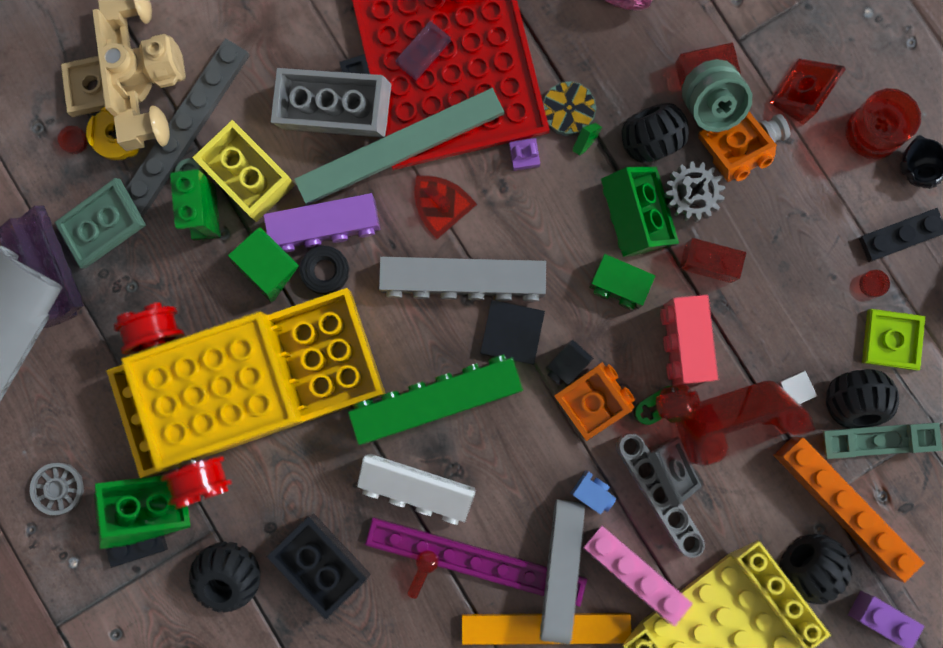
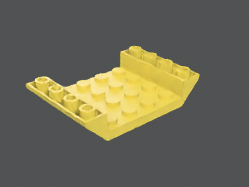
(737, 605)

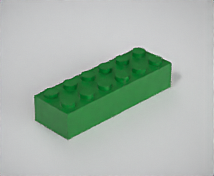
(436, 400)

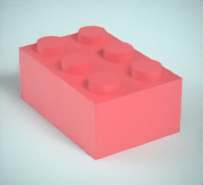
(689, 340)

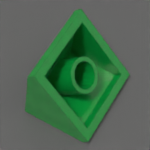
(263, 263)

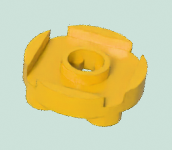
(99, 138)

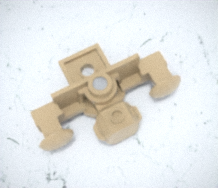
(124, 74)

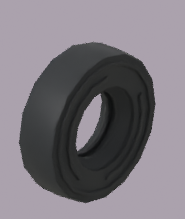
(324, 286)

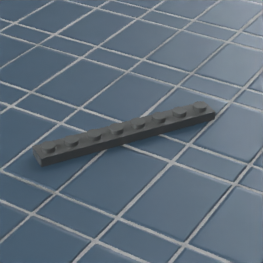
(186, 124)

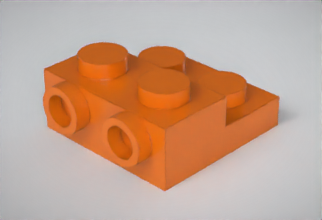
(740, 148)
(595, 400)

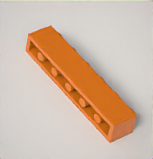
(848, 509)

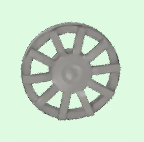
(56, 488)

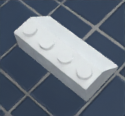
(415, 487)

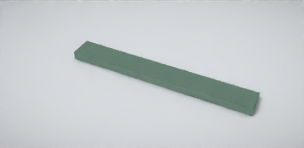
(399, 146)

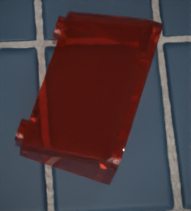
(755, 404)

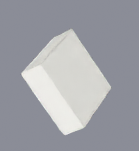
(799, 387)

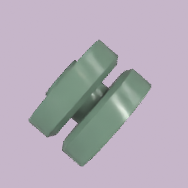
(716, 95)

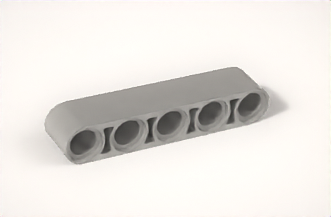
(663, 508)
(562, 572)

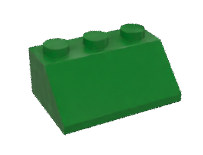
(639, 210)

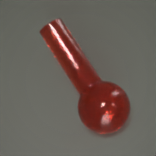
(426, 563)

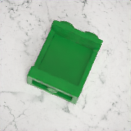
(195, 204)

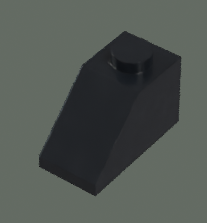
(568, 363)

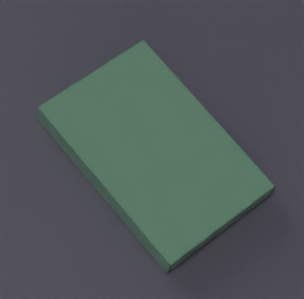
(100, 223)

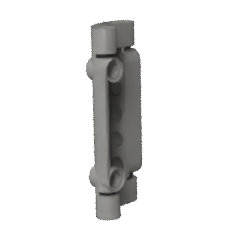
(24, 310)

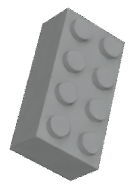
(331, 102)

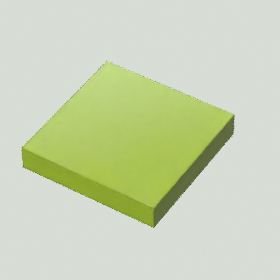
(893, 339)

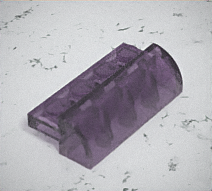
(38, 248)

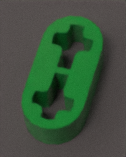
(648, 402)

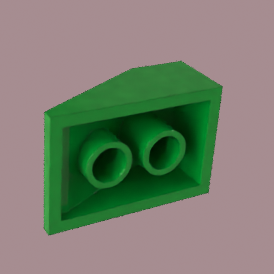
(136, 511)

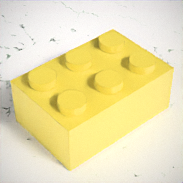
(244, 171)

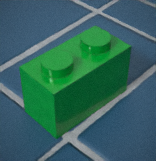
(621, 282)

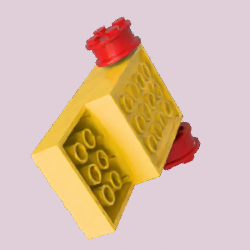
(234, 384)

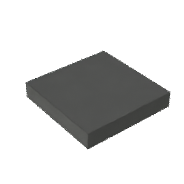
(674, 471)

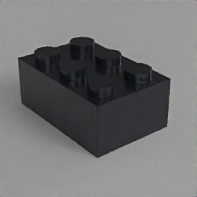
(319, 566)

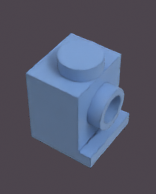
(593, 493)

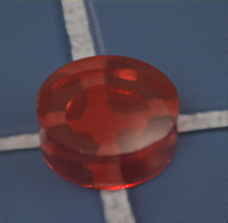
(72, 139)
(874, 283)

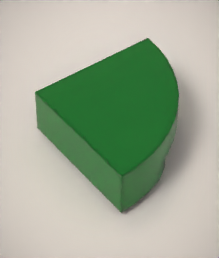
(586, 138)

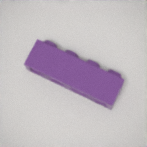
(323, 222)

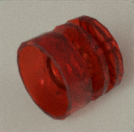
(894, 116)

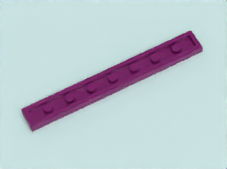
(463, 557)

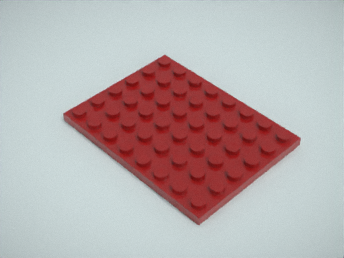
(484, 53)

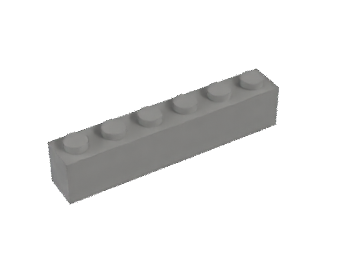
(462, 277)

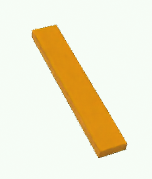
(525, 628)

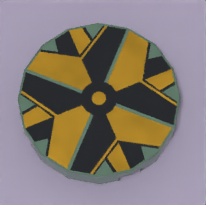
(569, 108)

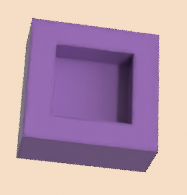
(524, 154)

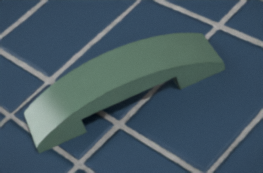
(882, 440)

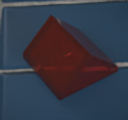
(806, 88)

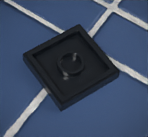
(512, 332)

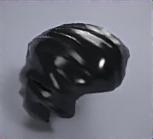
(923, 162)

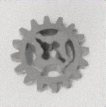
(702, 198)

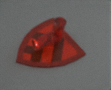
(441, 203)

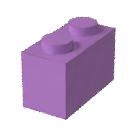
(885, 620)

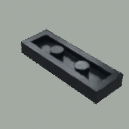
(902, 235)

